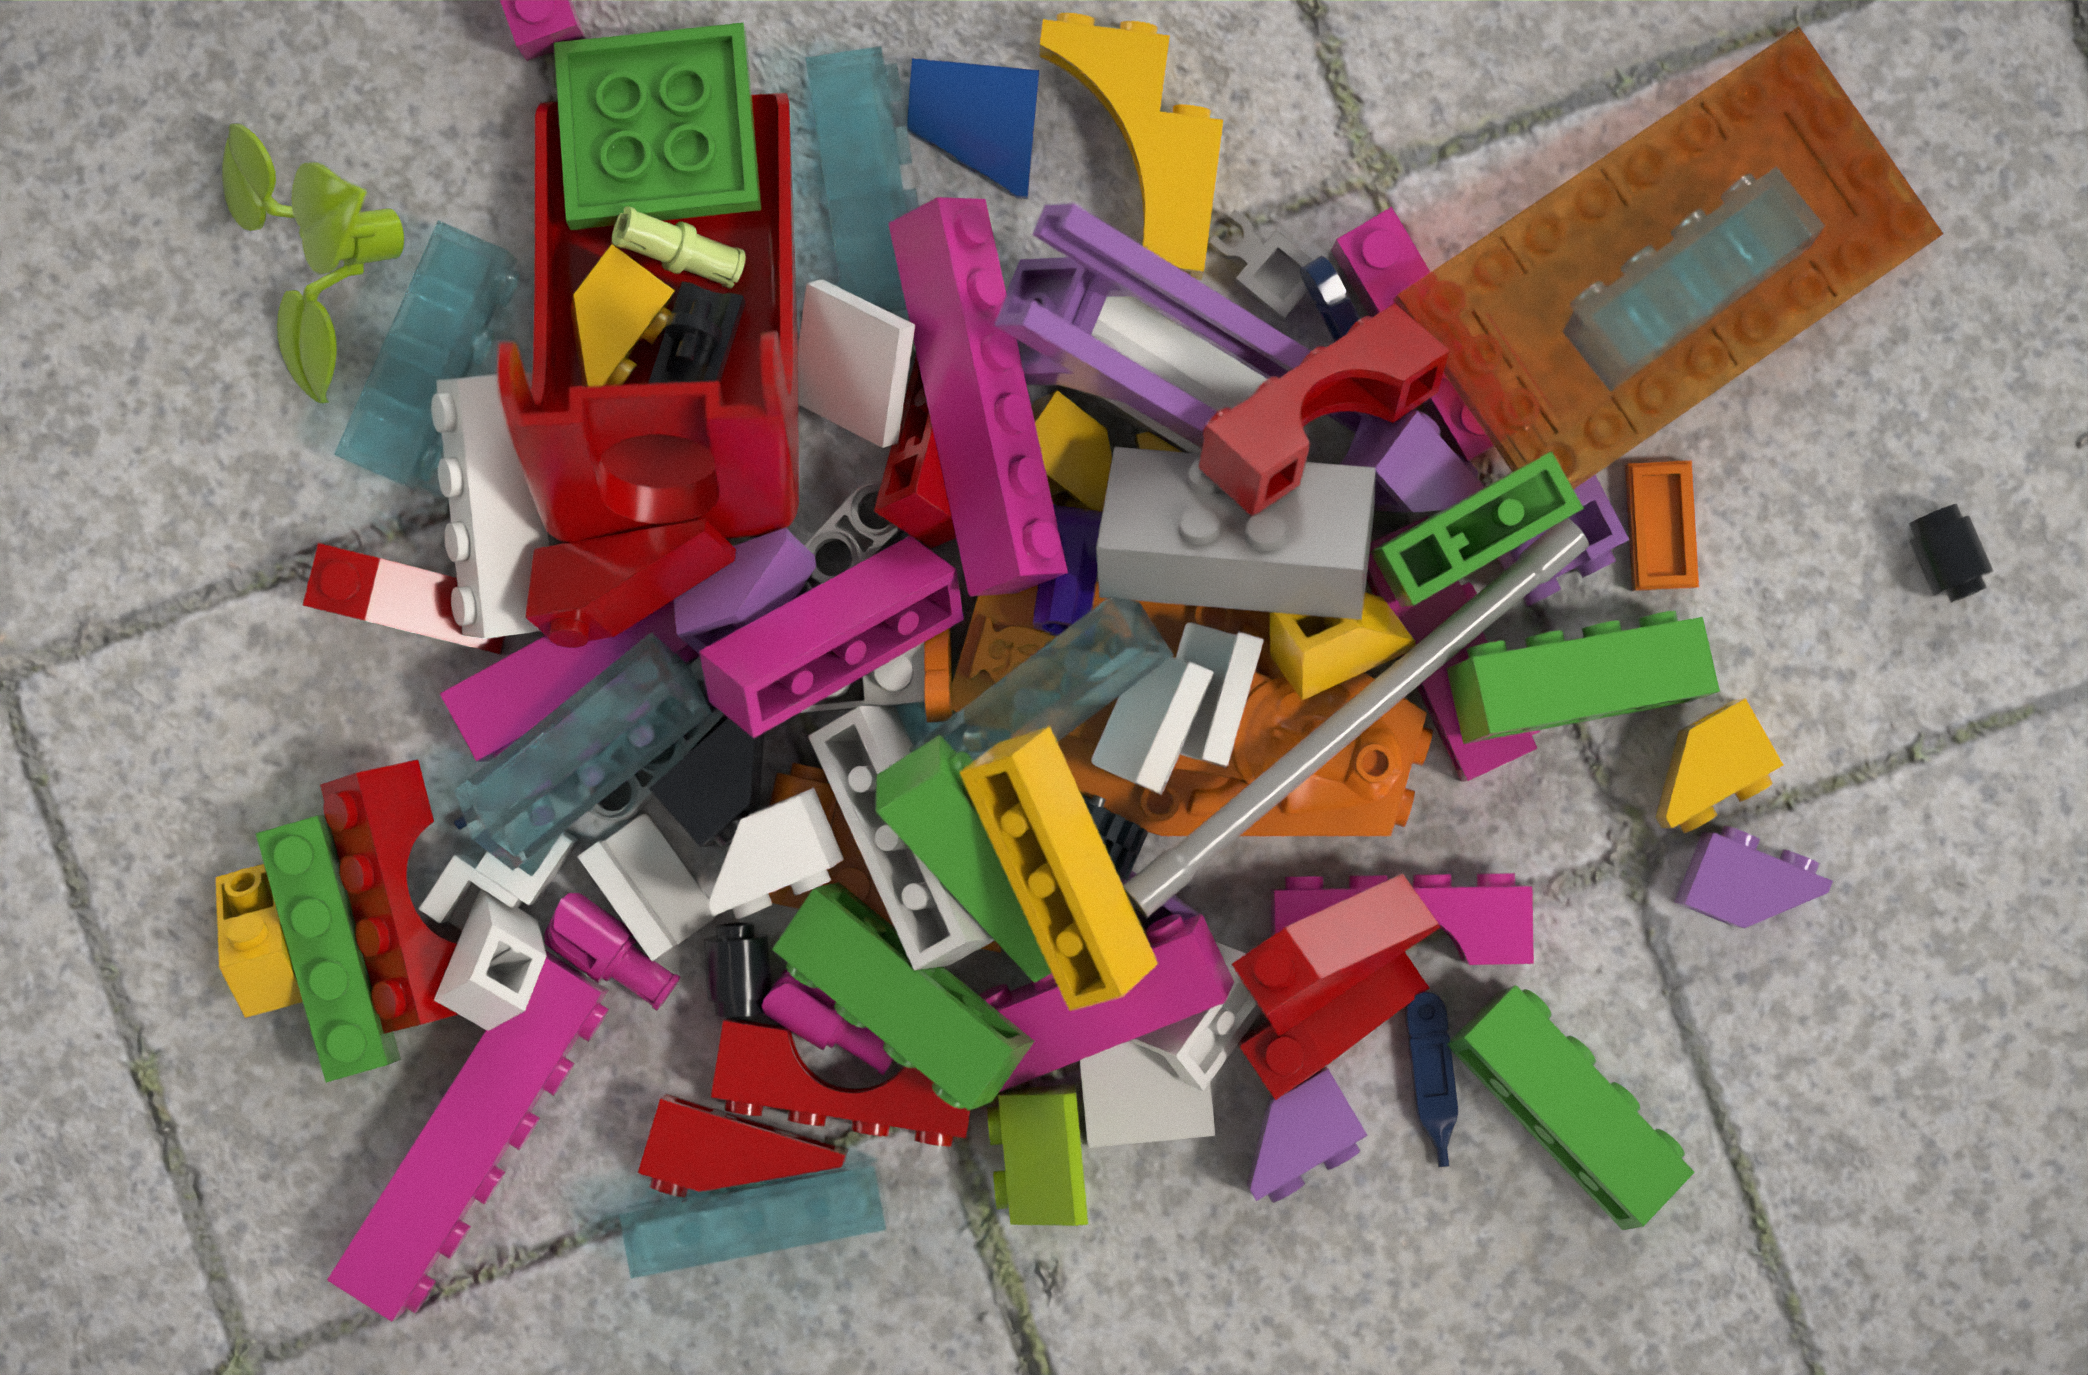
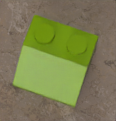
(1041, 1156)

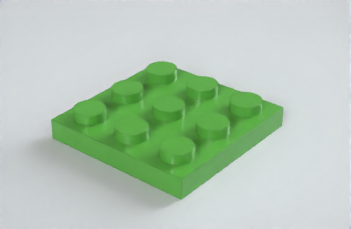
(657, 125)

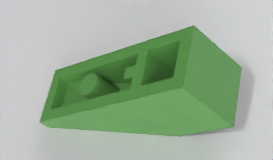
(1476, 530)

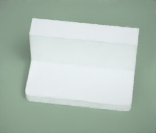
(1233, 664)
(1153, 724)
(648, 886)
(1205, 1040)

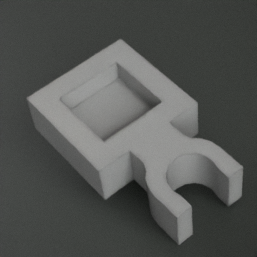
(1270, 267)

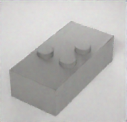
(1187, 542)

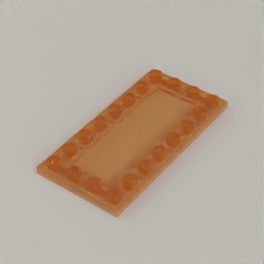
(1512, 290)

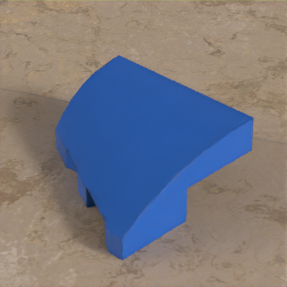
(977, 116)

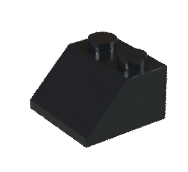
(714, 785)

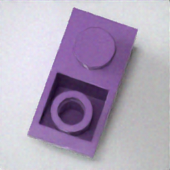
(1412, 465)
(760, 579)
(1743, 884)
(1301, 1132)

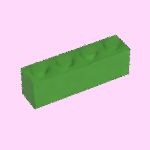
(1581, 678)
(937, 820)
(324, 948)
(920, 1014)
(1572, 1107)

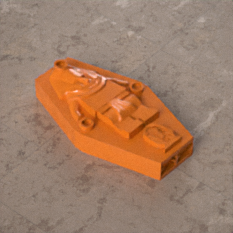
(1348, 796)

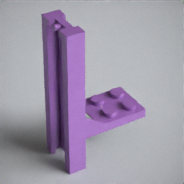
(1059, 300)

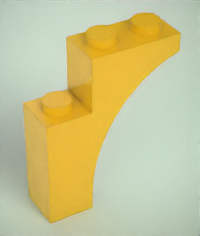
(1170, 151)

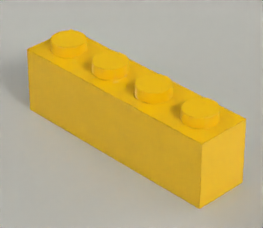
(1059, 868)

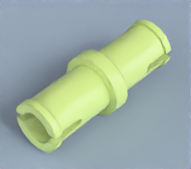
(678, 247)

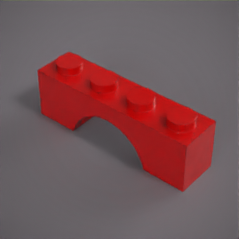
(1376, 369)
(374, 827)
(763, 1068)

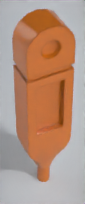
(938, 677)

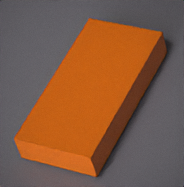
(1661, 526)

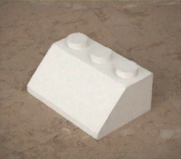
(1174, 356)

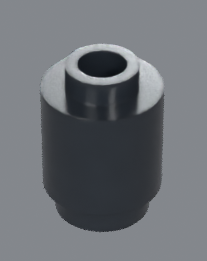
(1950, 553)
(737, 969)

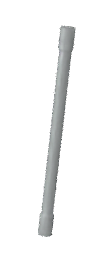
(1177, 865)

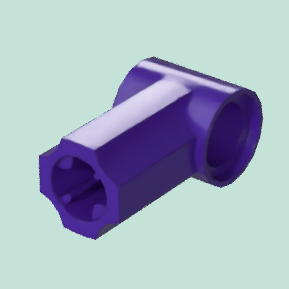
(1072, 595)

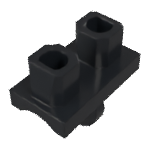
(697, 336)

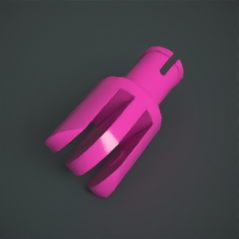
(606, 949)
(813, 1017)

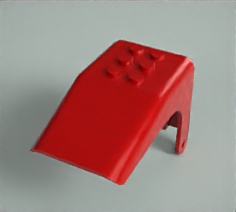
(663, 451)

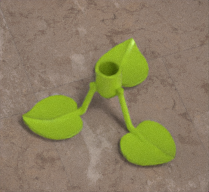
(330, 232)

